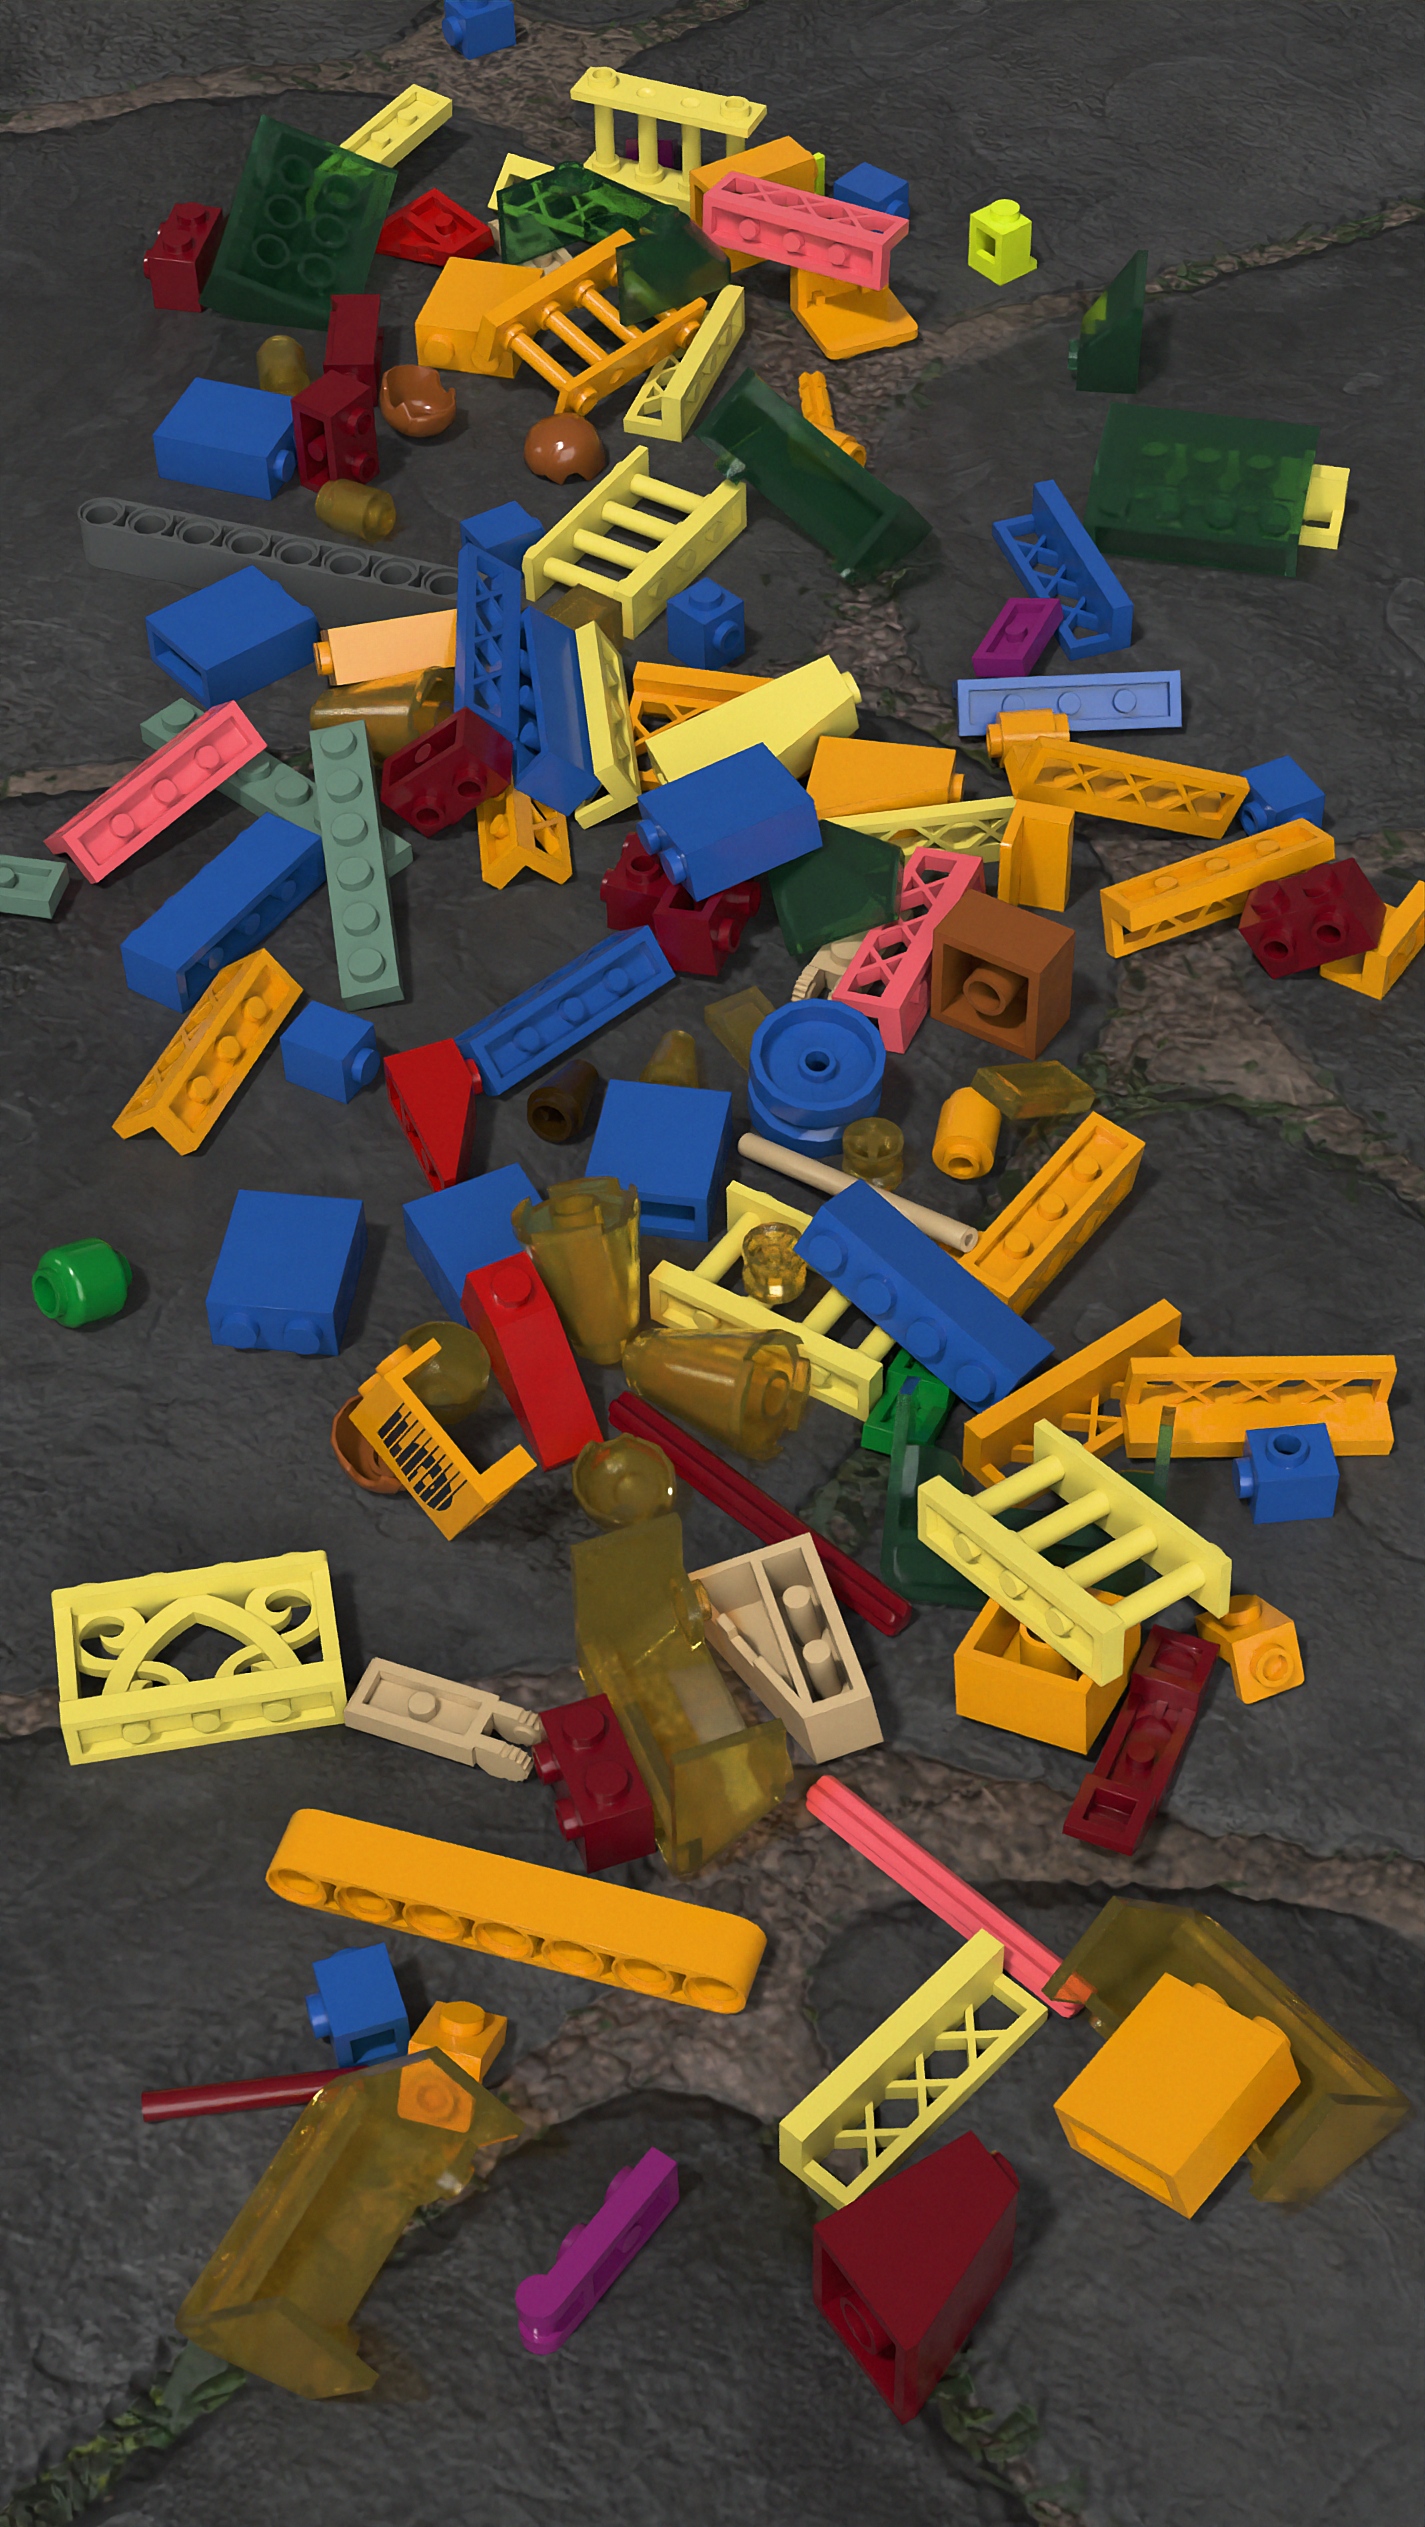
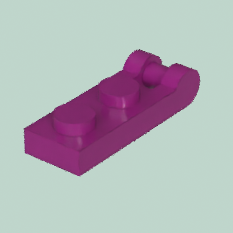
(596, 2253)

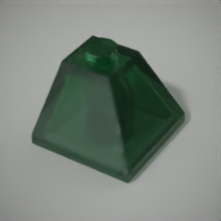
(1112, 334)
(837, 888)

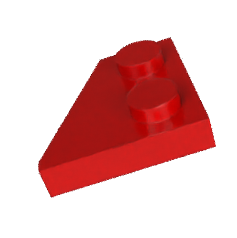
(433, 231)

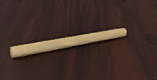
(835, 1181)

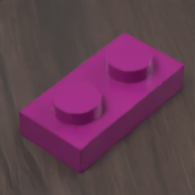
(1017, 637)

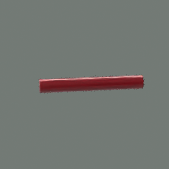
(237, 2095)

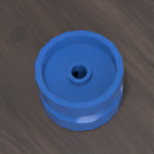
(814, 1075)

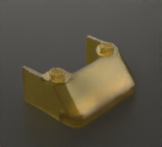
(648, 1652)
(1342, 2096)
(331, 2214)

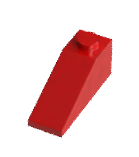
(436, 1108)
(531, 1358)

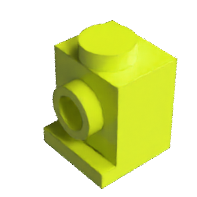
(1000, 242)

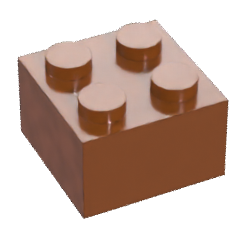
(1002, 973)

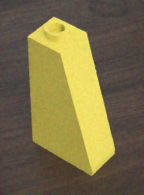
(781, 714)

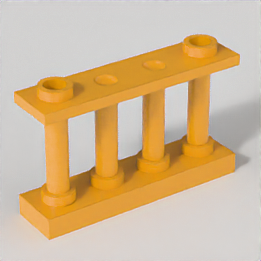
(579, 285)

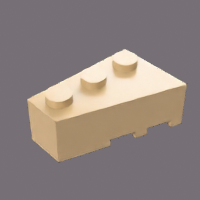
(791, 1646)

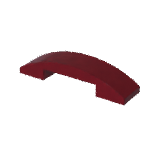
(1145, 1742)

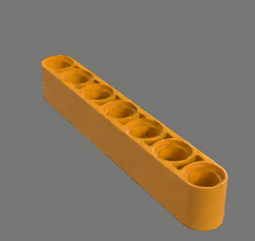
(518, 1910)

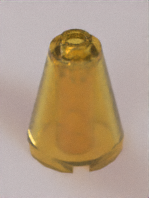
(393, 707)
(588, 1260)
(724, 1382)

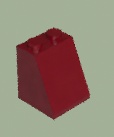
(917, 2266)

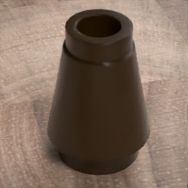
(562, 1101)

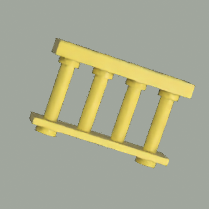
(663, 101)
(656, 574)
(692, 1300)
(1053, 1598)

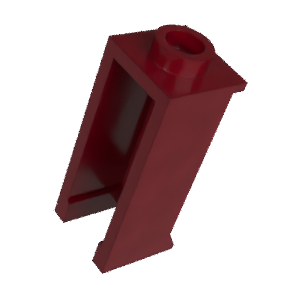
(355, 340)

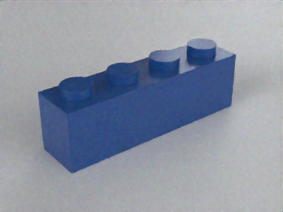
(553, 742)
(223, 912)
(922, 1297)

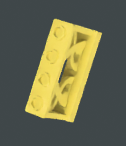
(153, 1611)

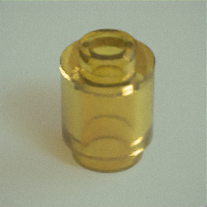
(282, 366)
(356, 509)

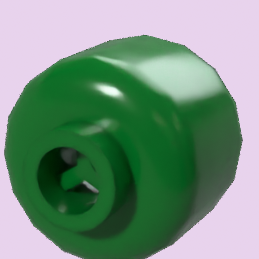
(81, 1282)

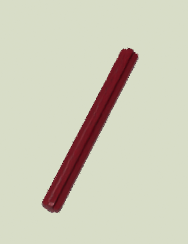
(760, 1511)

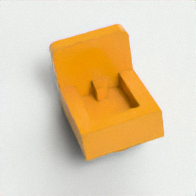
(1258, 1646)
(462, 2033)

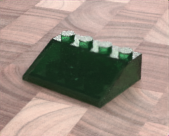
(296, 229)
(1201, 488)

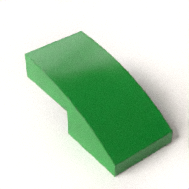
(933, 1405)

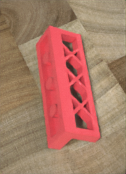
(801, 232)
(158, 791)
(909, 973)

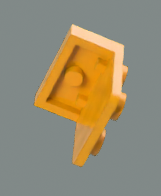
(848, 316)

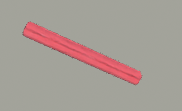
(934, 1884)

